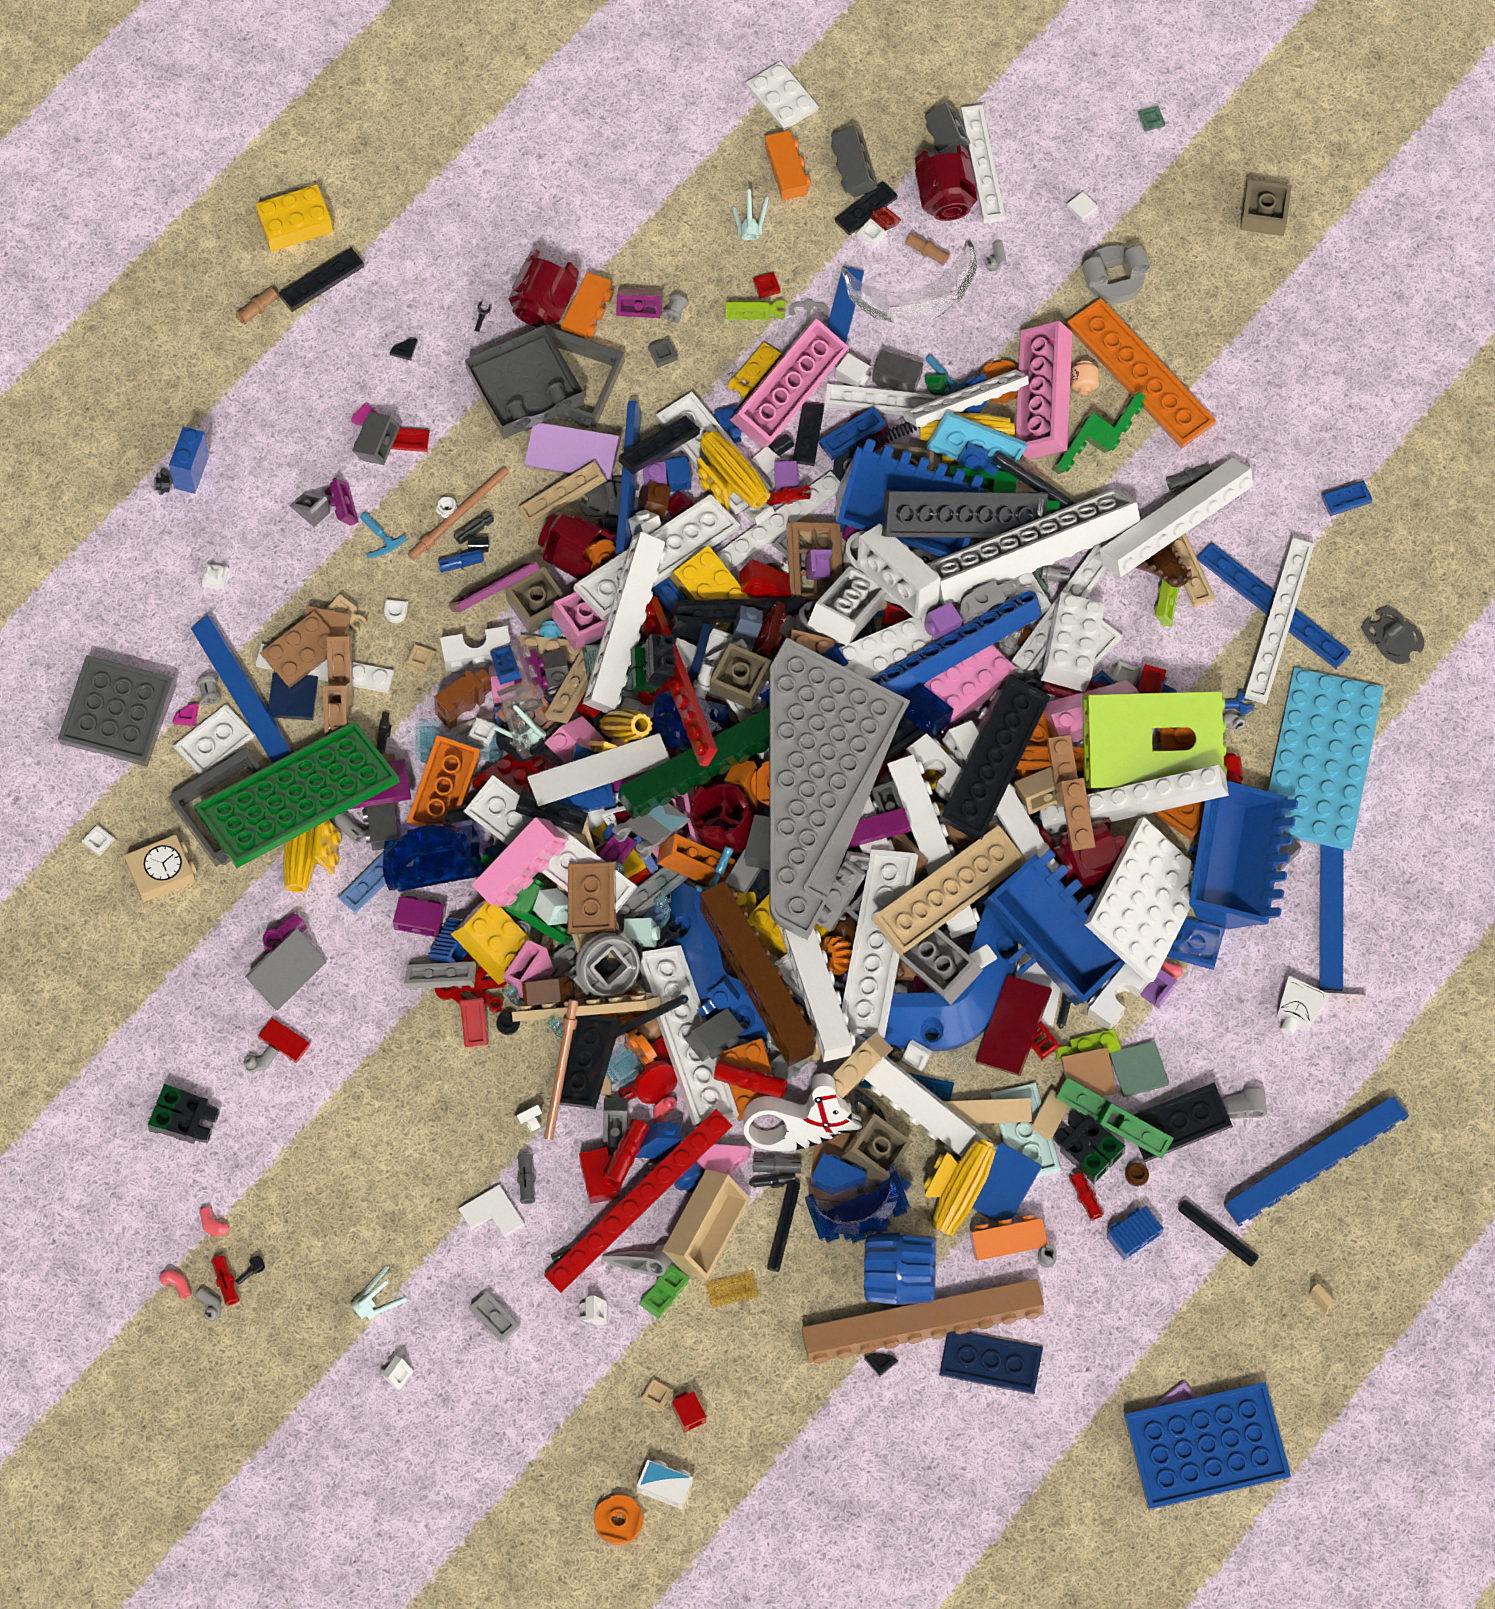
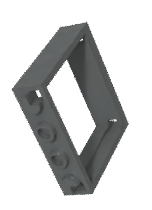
(596, 352)
(205, 783)

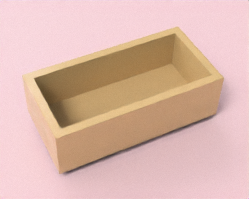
(706, 1224)

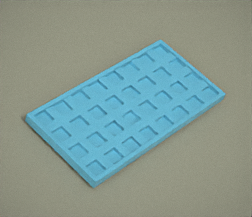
(1325, 754)

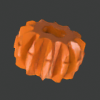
(837, 953)

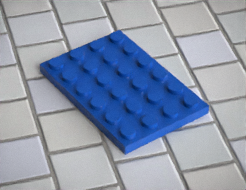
(1207, 1446)

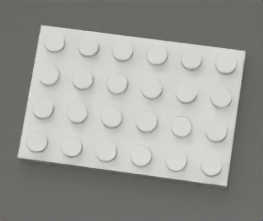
(1144, 900)

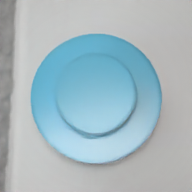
(549, 629)

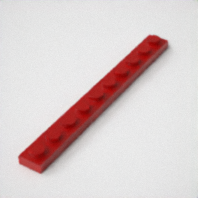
(683, 691)
(638, 1201)

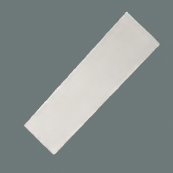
(598, 769)

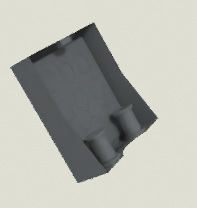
(524, 382)
(117, 710)

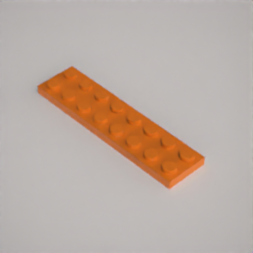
(1141, 371)

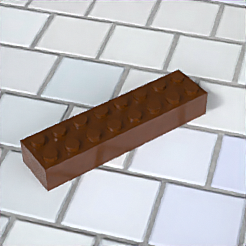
(757, 974)

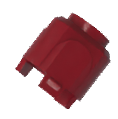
(946, 184)
(542, 290)
(566, 541)
(722, 817)
(1093, 864)

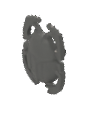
(605, 498)
(1394, 636)

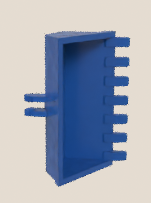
(870, 474)
(1240, 857)
(1052, 928)

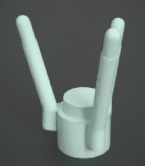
(749, 228)
(532, 729)
(363, 1303)

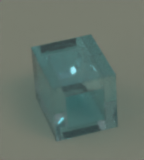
(623, 1069)

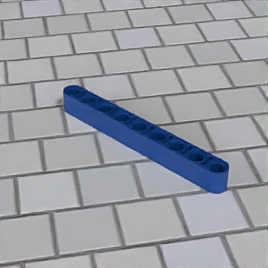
(960, 643)
(1315, 1160)

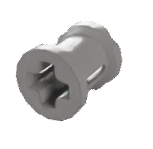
(675, 308)
(208, 690)

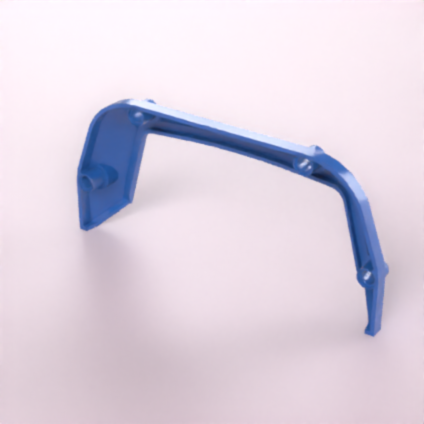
(910, 1014)

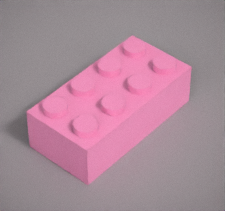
(577, 621)
(971, 682)
(520, 863)

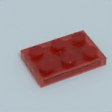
(769, 632)

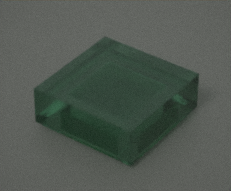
(1151, 118)

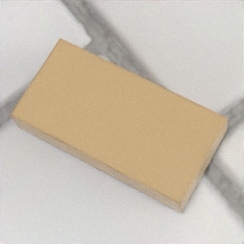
(1049, 1116)

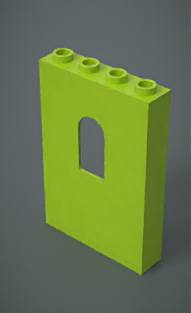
(1120, 736)

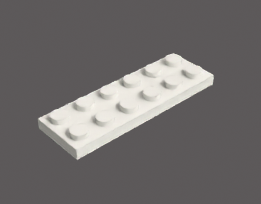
(696, 412)

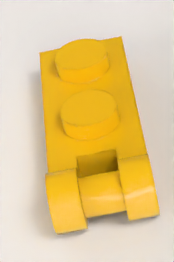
(754, 369)

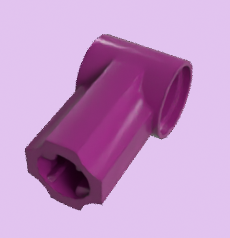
(282, 930)

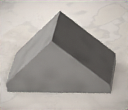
(311, 507)

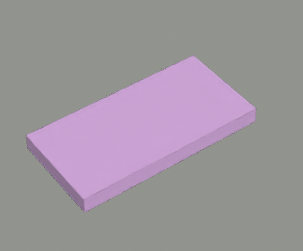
(571, 449)

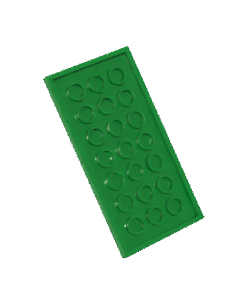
(296, 794)

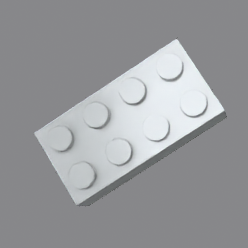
(898, 572)
(847, 606)
(1072, 642)

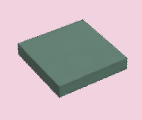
(1139, 1069)

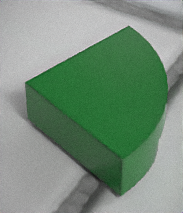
(936, 384)

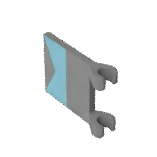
(652, 828)

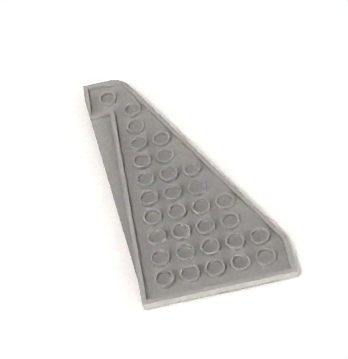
(823, 760)

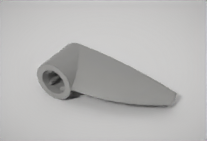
(1246, 1105)
(644, 1262)

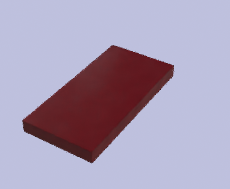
(1013, 1025)

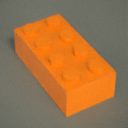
(444, 781)

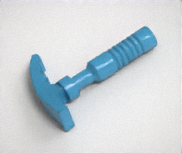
(931, 360)
(388, 541)
(720, 868)

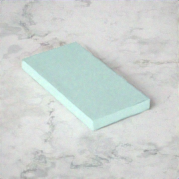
(1022, 1137)

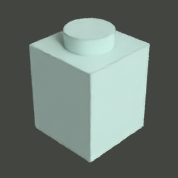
(552, 906)
(642, 930)

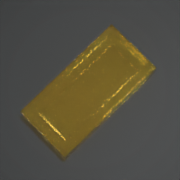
(732, 1290)

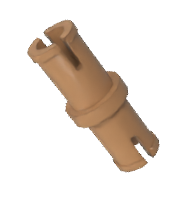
(927, 249)
(257, 305)

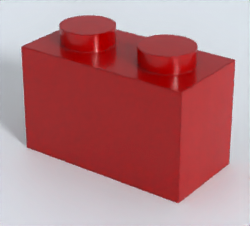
(763, 581)
(593, 1167)

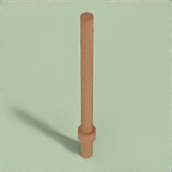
(427, 541)
(569, 1024)

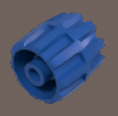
(899, 1268)

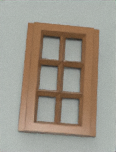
(794, 551)

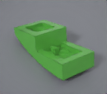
(665, 1291)

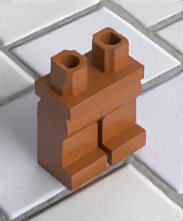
(461, 696)

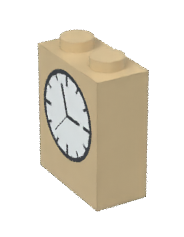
(160, 868)

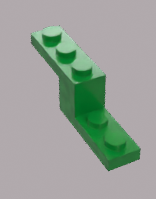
(1099, 433)
(1001, 482)
(524, 906)
(1114, 1118)

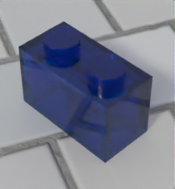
(927, 710)

